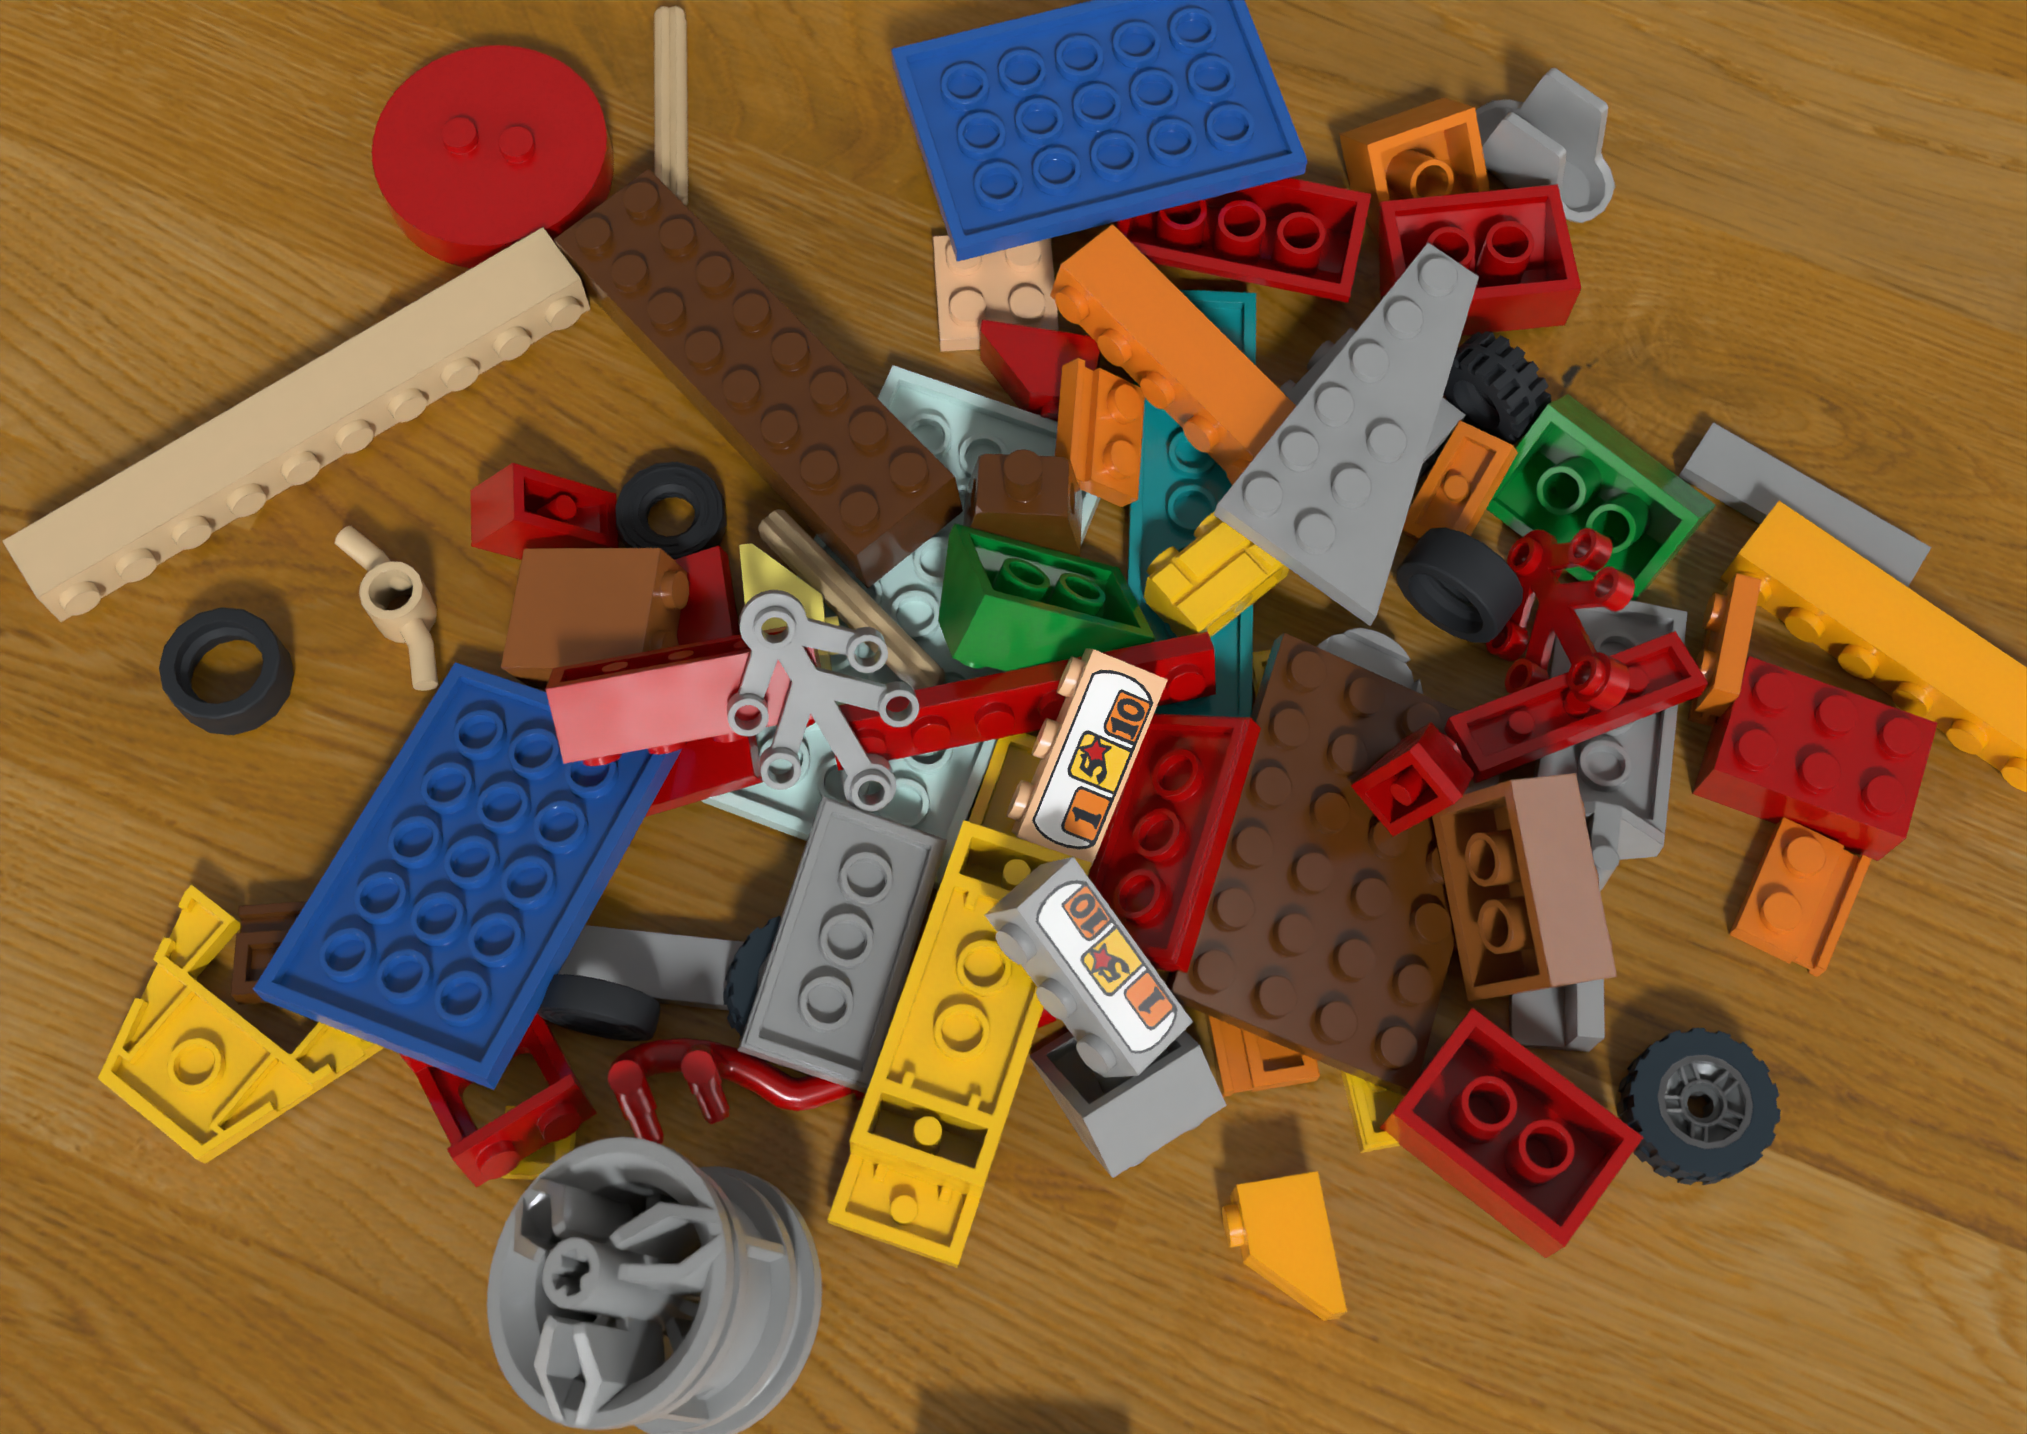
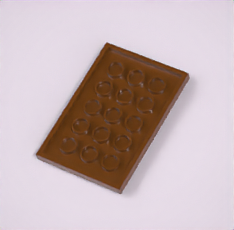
(1318, 913)

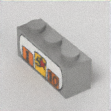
(1088, 969)

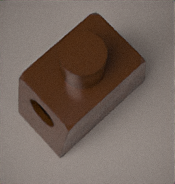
(1026, 500)

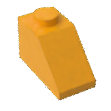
(1288, 1239)

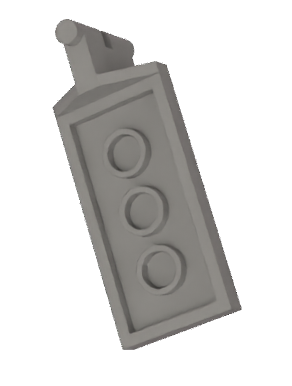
(1627, 769)

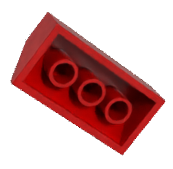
(1268, 235)

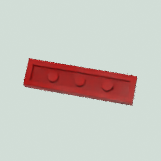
(1551, 718)

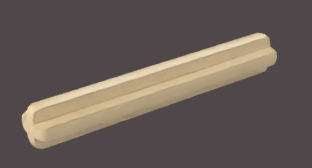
(671, 99)
(848, 599)

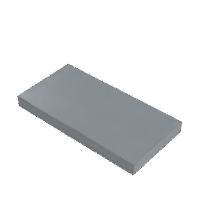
(843, 945)

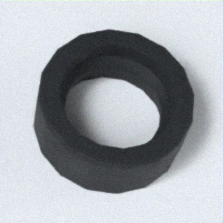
(1460, 585)
(200, 636)

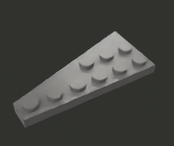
(1347, 459)

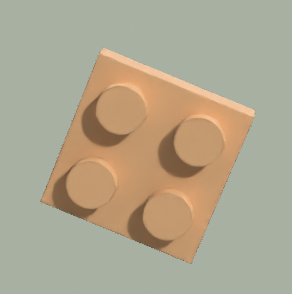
(996, 287)

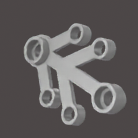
(816, 692)

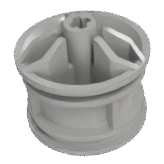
(652, 1292)

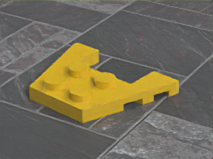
(201, 1064)

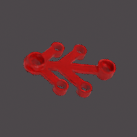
(1538, 565)

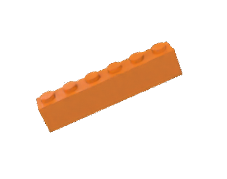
(1170, 350)

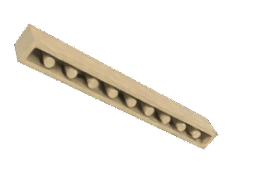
(297, 426)

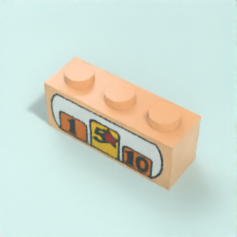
(1085, 754)

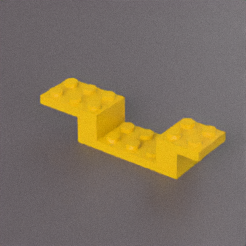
(952, 1043)

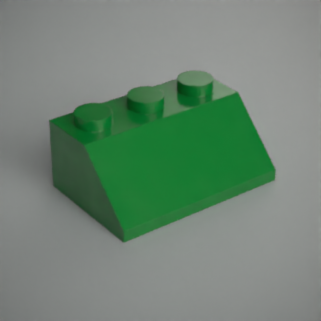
(1588, 475)
(1031, 605)

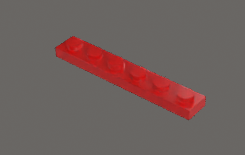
(1021, 700)

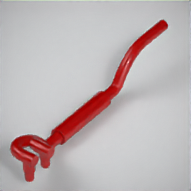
(704, 1067)

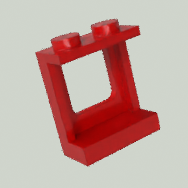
(521, 1131)

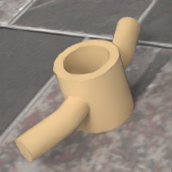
(407, 624)

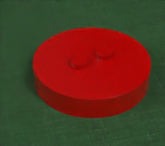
(490, 152)

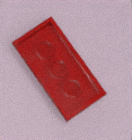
(704, 765)
(1173, 831)

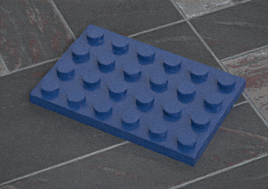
(1093, 117)
(463, 881)

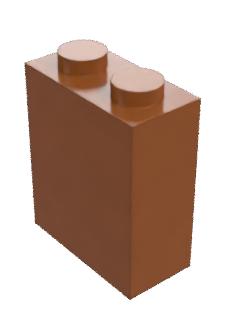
(591, 608)

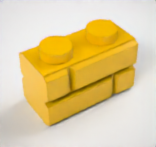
(1210, 579)

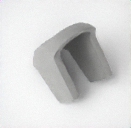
(1551, 142)

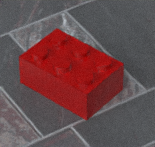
(1817, 759)
(1511, 1134)

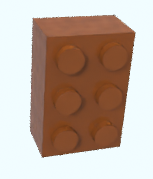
(1523, 888)

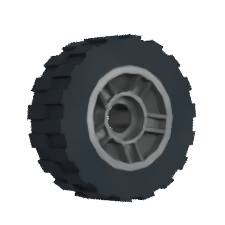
(1735, 1120)

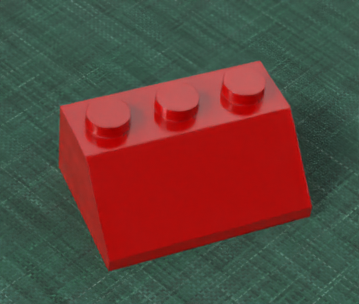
(1505, 237)

